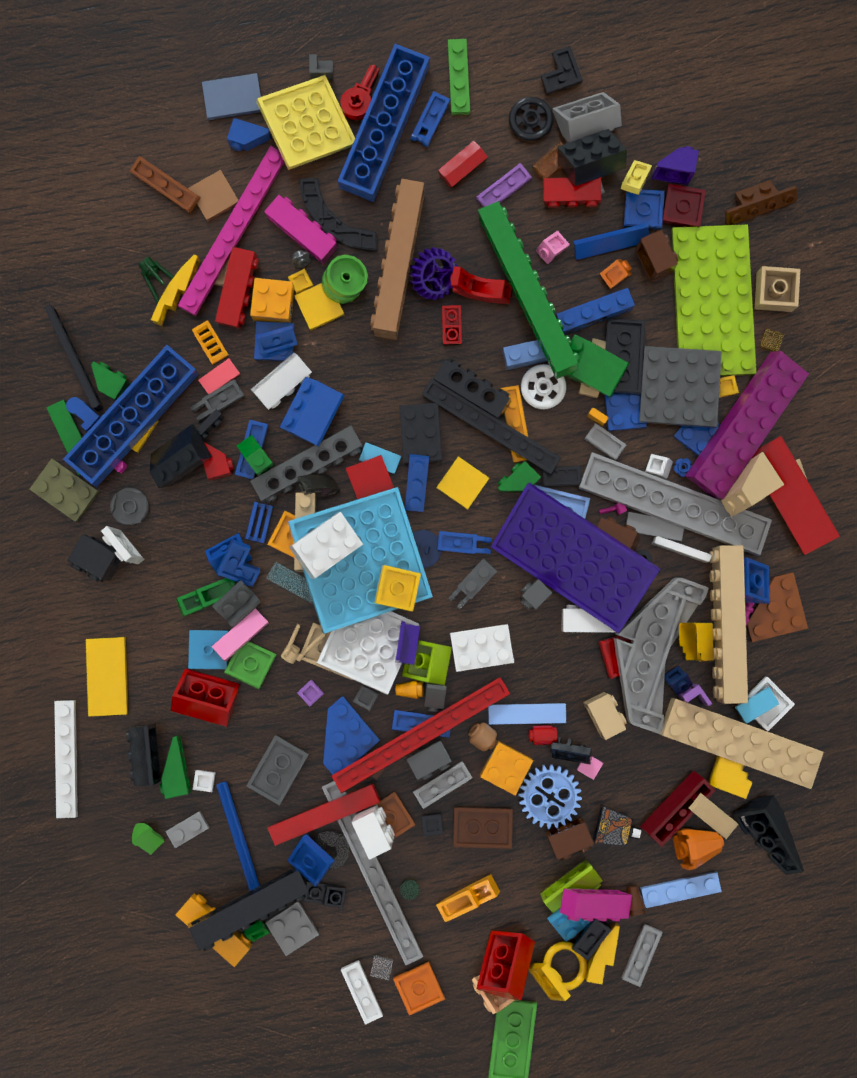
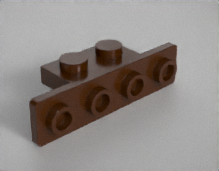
(759, 200)

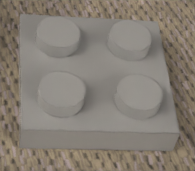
(292, 928)

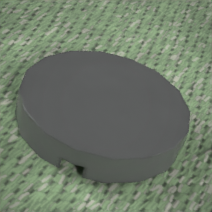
(129, 506)

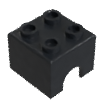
(95, 558)

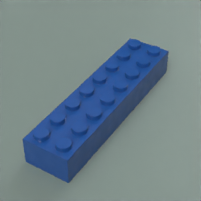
(384, 122)
(131, 416)

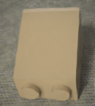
(752, 485)

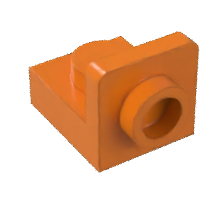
(616, 272)

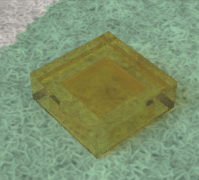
(771, 340)

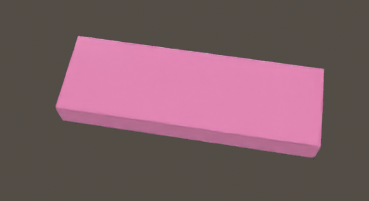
(240, 635)

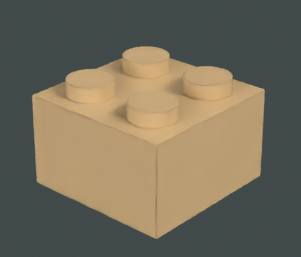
(777, 289)
(605, 716)

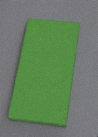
(513, 1040)

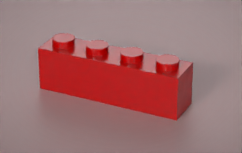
(236, 288)

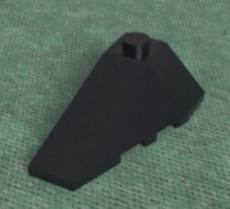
(768, 826)

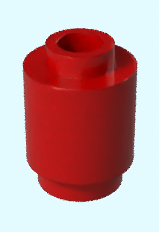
(543, 735)

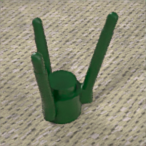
(150, 269)

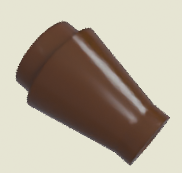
(637, 904)

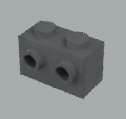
(534, 594)
(429, 759)

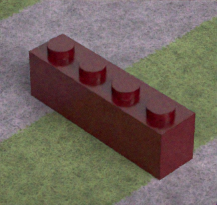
(674, 810)

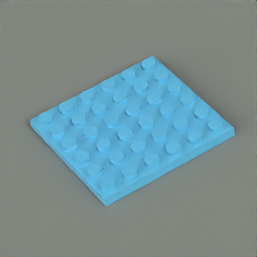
(349, 587)

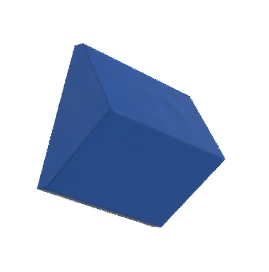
(756, 582)

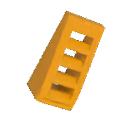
(203, 327)

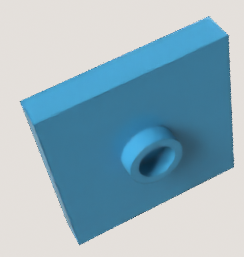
(201, 651)

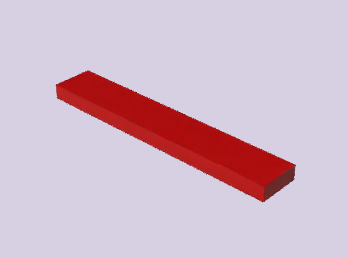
(324, 814)

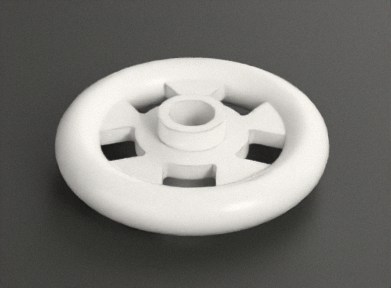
(547, 402)

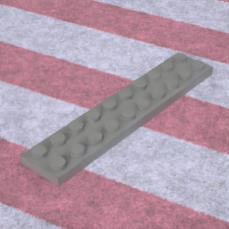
(674, 504)

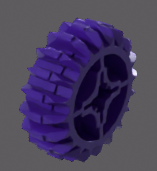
(424, 270)

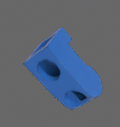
(82, 410)

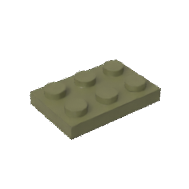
(64, 490)

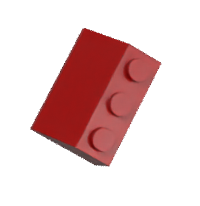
(205, 697)
(506, 964)

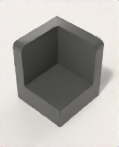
(320, 68)

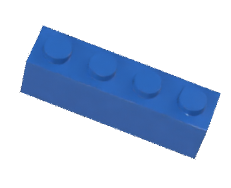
(596, 311)

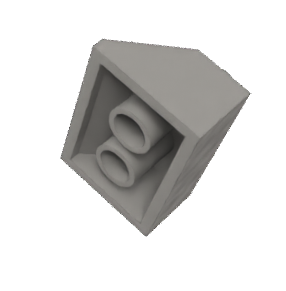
(588, 116)

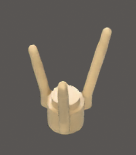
(291, 652)

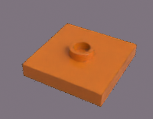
(419, 988)

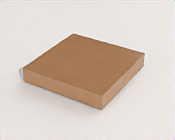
(215, 195)

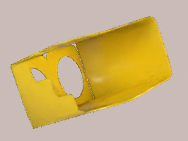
(704, 634)
(730, 777)

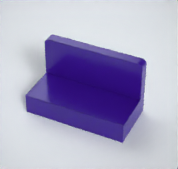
(407, 644)

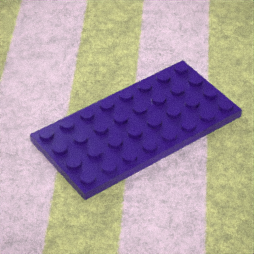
(575, 557)

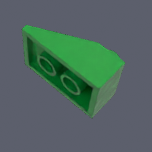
(597, 366)

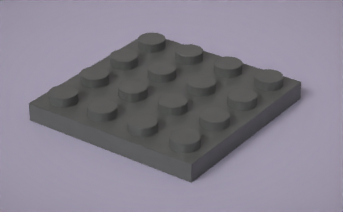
(680, 386)

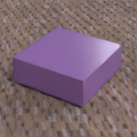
(310, 693)

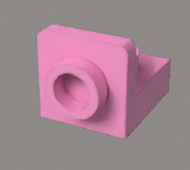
(552, 247)

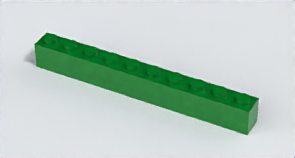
(528, 290)

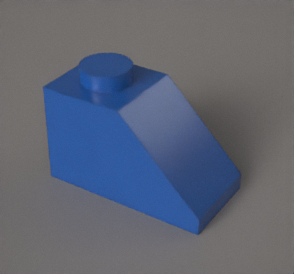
(247, 135)

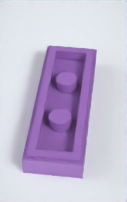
(504, 186)

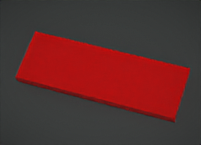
(798, 500)

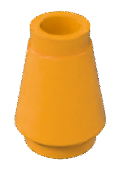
(410, 689)

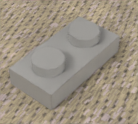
(187, 829)

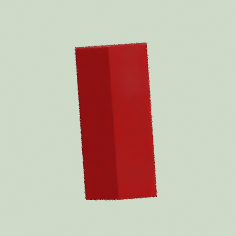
(462, 164)

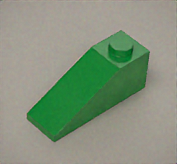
(175, 775)

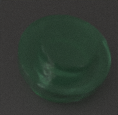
(409, 889)

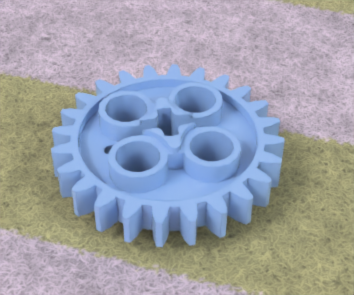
(540, 810)

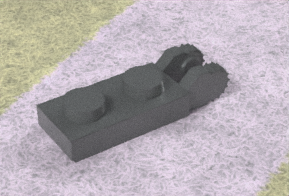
(219, 399)
(474, 582)

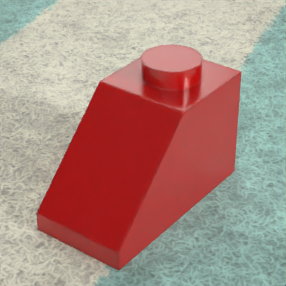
(219, 465)

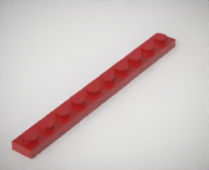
(420, 735)

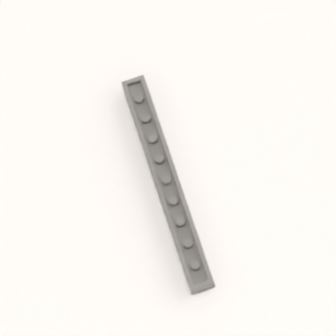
(378, 886)

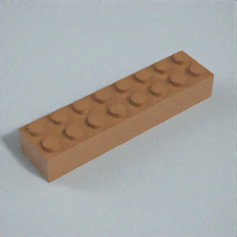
(398, 259)

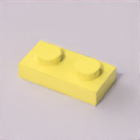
(636, 177)

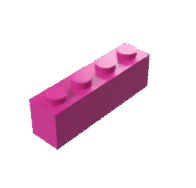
(301, 229)
(595, 904)

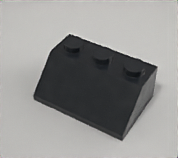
(178, 457)
(144, 755)

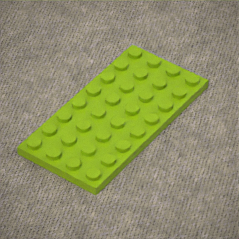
(715, 294)

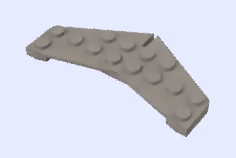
(644, 658)

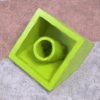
(430, 663)

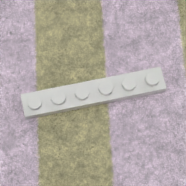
(66, 759)

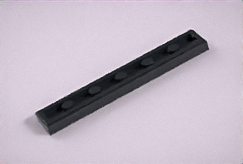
(73, 357)

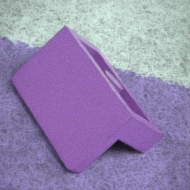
(692, 692)

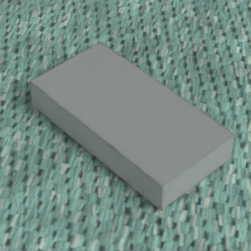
(605, 442)

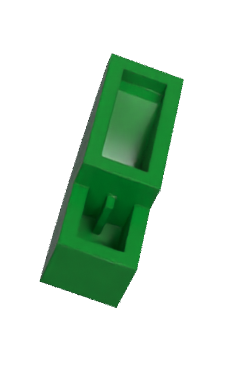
(203, 597)

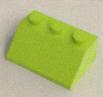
(580, 877)

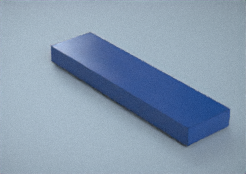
(610, 241)

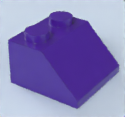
(677, 166)

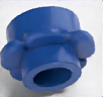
(678, 467)

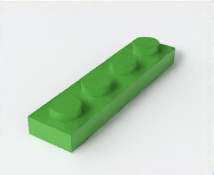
(458, 76)

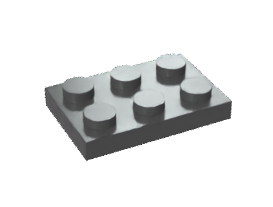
(277, 770)

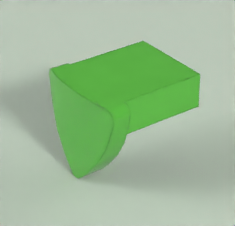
(146, 838)

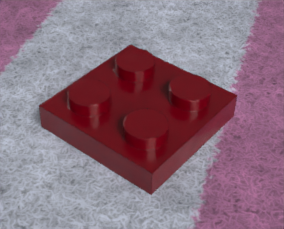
(683, 205)

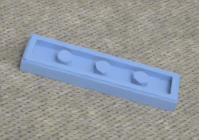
(527, 713)

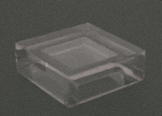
(381, 967)

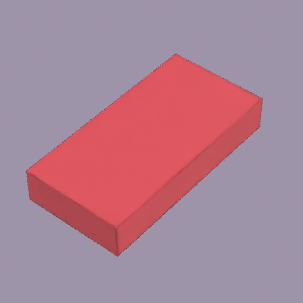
(219, 376)

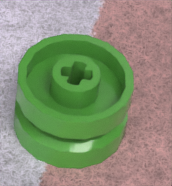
(344, 279)

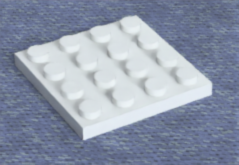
(366, 651)

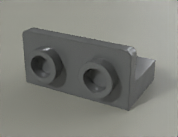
(237, 603)

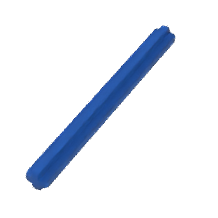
(238, 836)

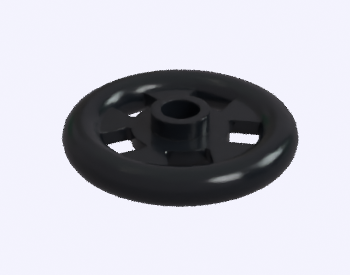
(528, 134)

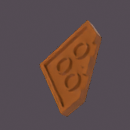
(782, 614)

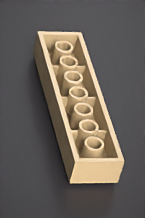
(729, 624)
(741, 743)

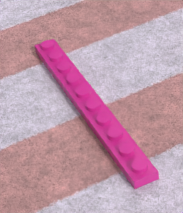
(232, 231)

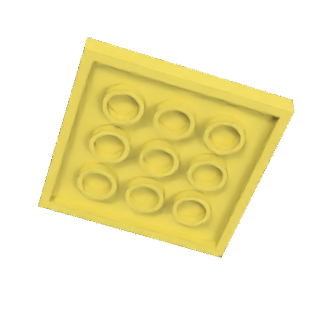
(306, 122)

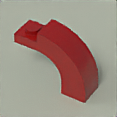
(480, 288)

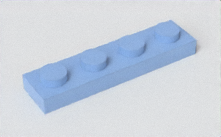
(680, 889)

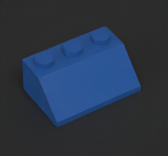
(312, 411)

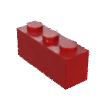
(562, 192)

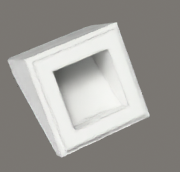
(659, 466)

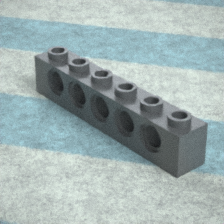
(262, 483)

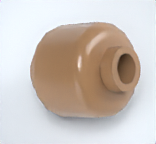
(482, 736)

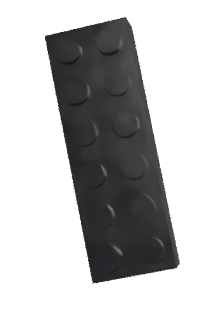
(247, 909)

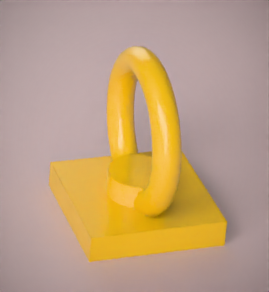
(551, 980)

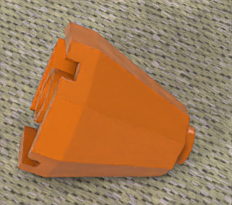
(696, 846)

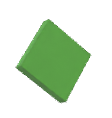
(251, 664)

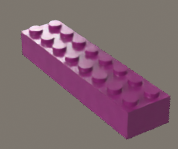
(747, 424)

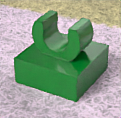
(256, 931)

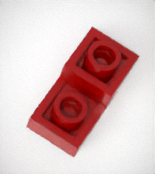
(452, 324)

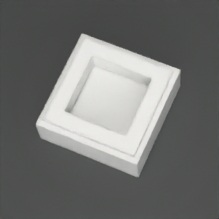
(204, 780)

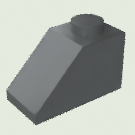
(435, 696)

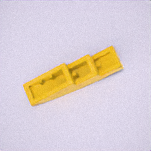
(175, 288)

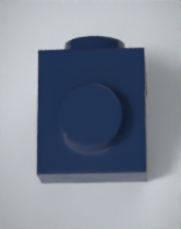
(678, 680)

